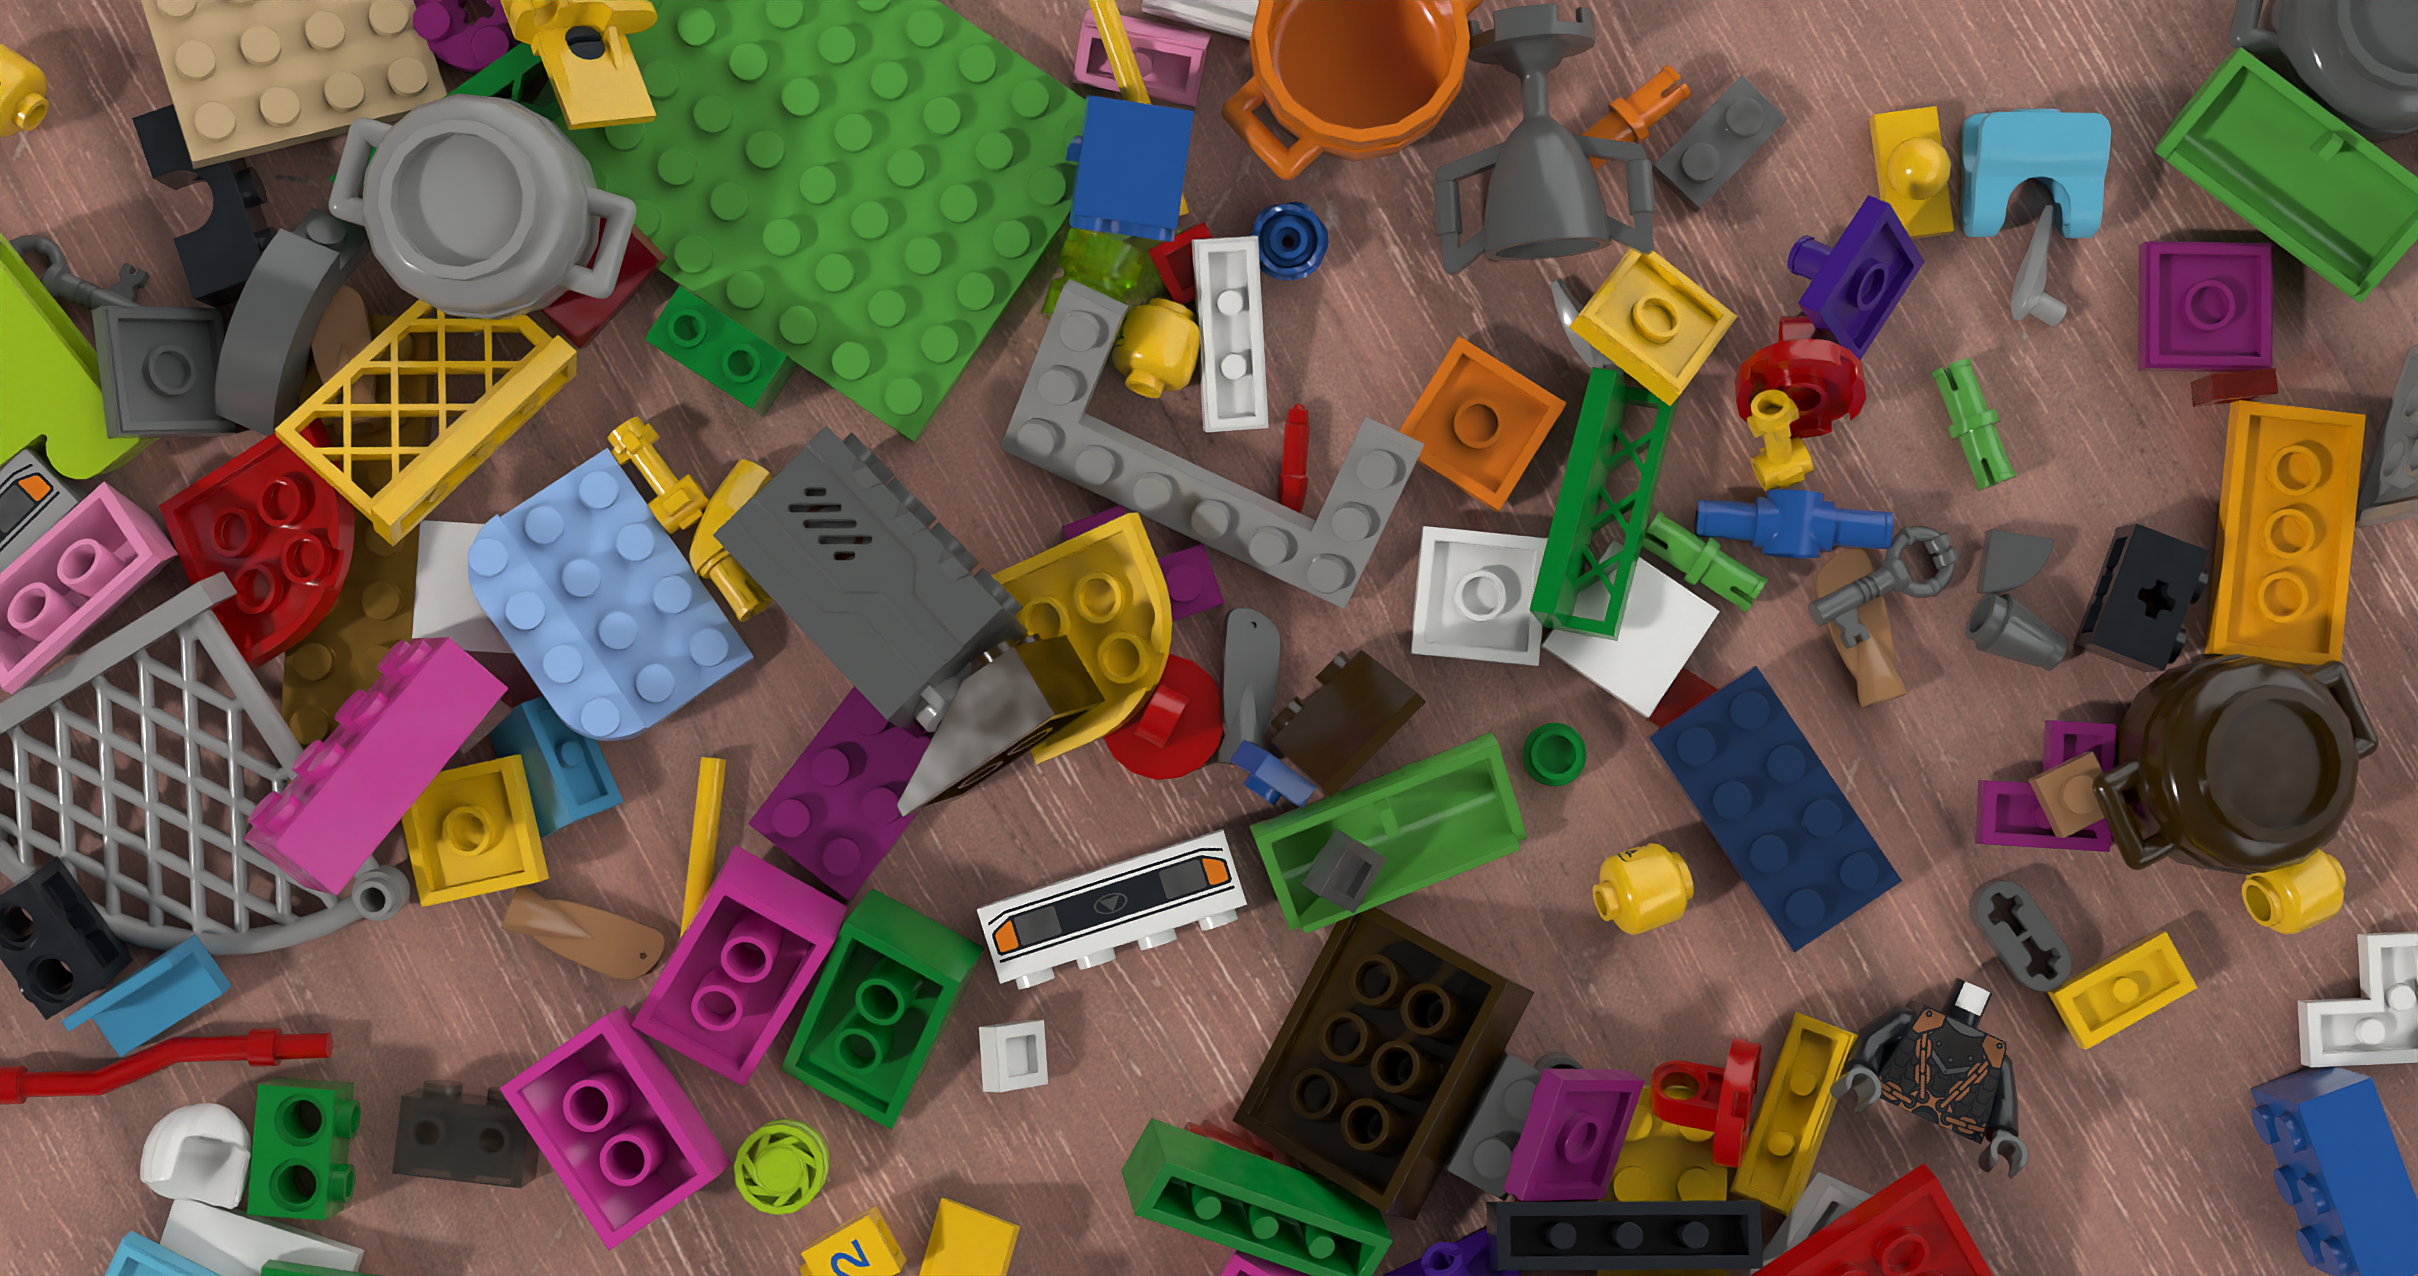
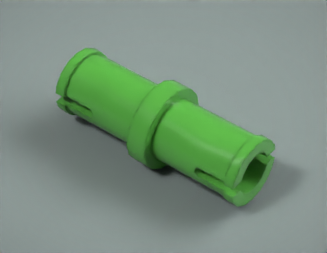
(1973, 424)
(1703, 562)

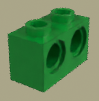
(721, 351)
(284, 1143)

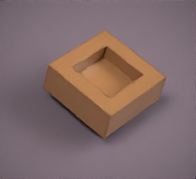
(2068, 794)

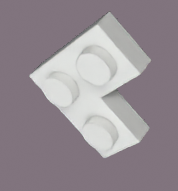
(2379, 1024)

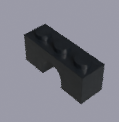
(231, 241)

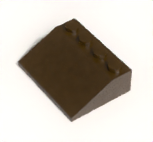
(1383, 1059)

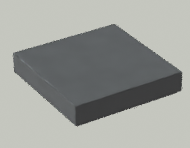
(160, 371)

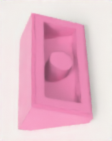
(1167, 57)

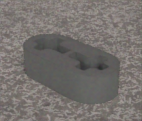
(2032, 926)

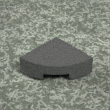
(2011, 560)

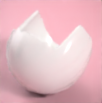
(198, 1155)

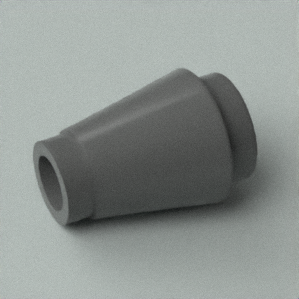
(2014, 632)

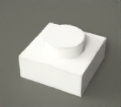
(1013, 1055)

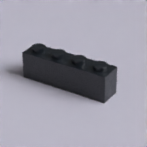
(1624, 1235)

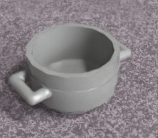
(481, 207)

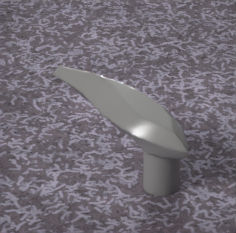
(2032, 276)
(1568, 310)

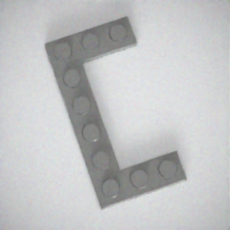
(1059, 436)

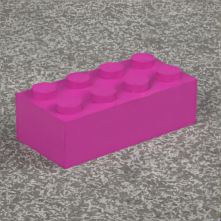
(373, 762)

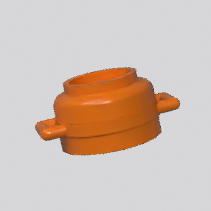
(1349, 77)

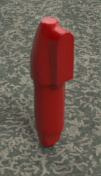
(1293, 478)

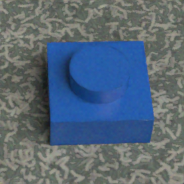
(1271, 777)

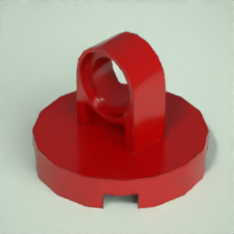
(1814, 373)
(1175, 726)
(1720, 1102)

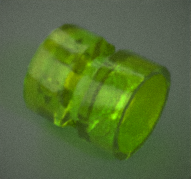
(1097, 263)

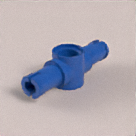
(1793, 524)

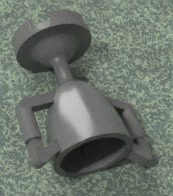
(1541, 181)

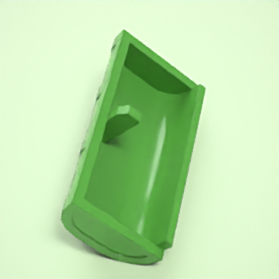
(2295, 173)
(1424, 818)

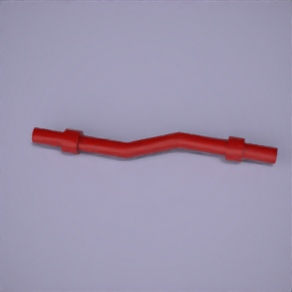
(260, 1048)

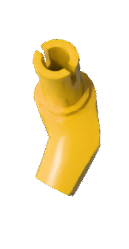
(712, 559)

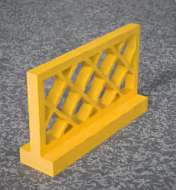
(462, 445)

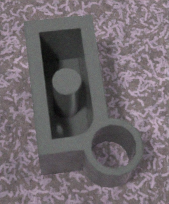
(1497, 1121)

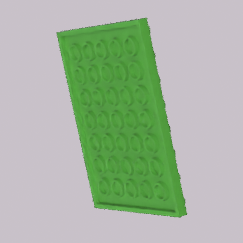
(845, 182)

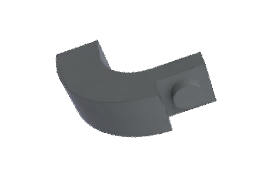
(278, 316)

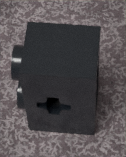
(2116, 618)

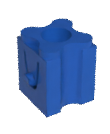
(1129, 168)

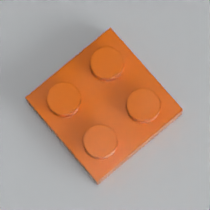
(1480, 423)

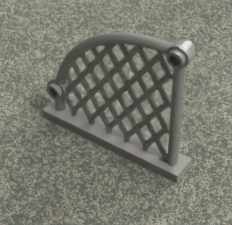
(191, 619)

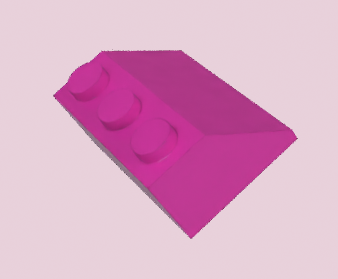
(616, 1127)

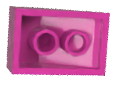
(740, 966)

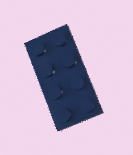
(1774, 809)

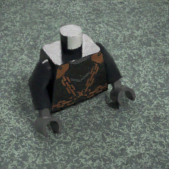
(1942, 1072)

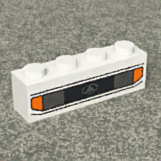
(1112, 907)

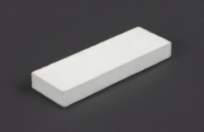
(1230, 333)
(242, 1243)

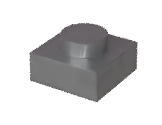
(1344, 871)

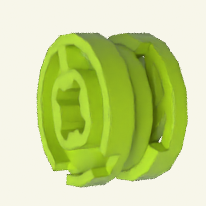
(782, 1166)

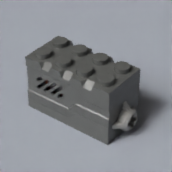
(872, 579)

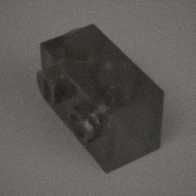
(463, 1137)

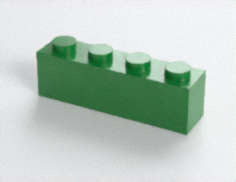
(1252, 1204)

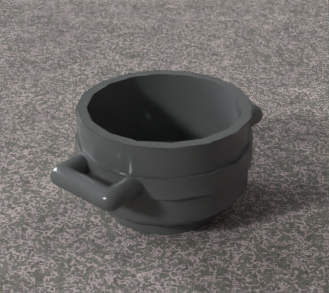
(2343, 55)

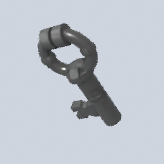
(63, 284)
(1893, 575)

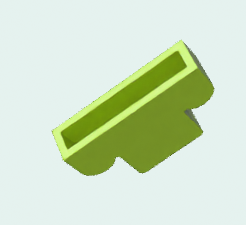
(51, 381)

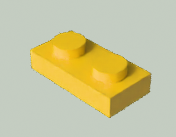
(2122, 989)

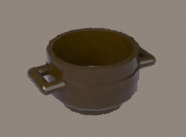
(2235, 764)

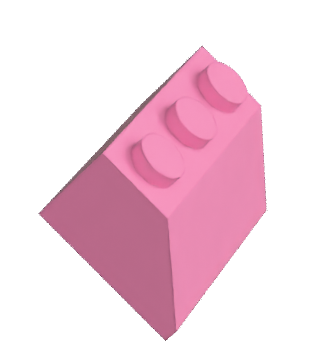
(74, 582)

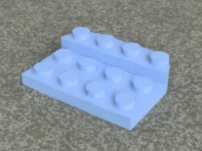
(601, 604)

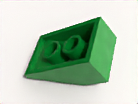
(881, 1007)

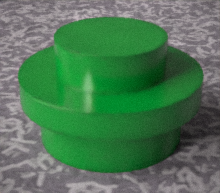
(1554, 754)

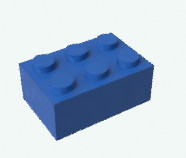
(2340, 1171)

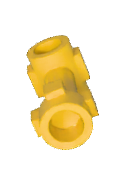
(1782, 459)
(678, 501)

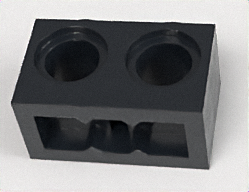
(62, 929)

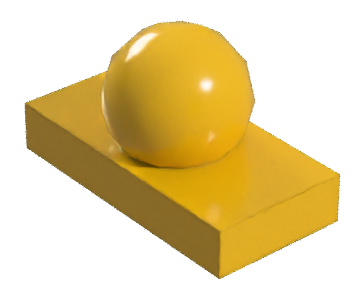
(1913, 170)

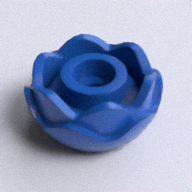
(1300, 224)

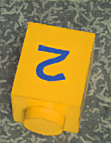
(855, 1249)

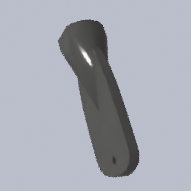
(1247, 679)

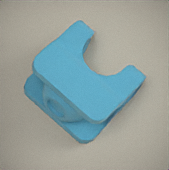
(2054, 147)

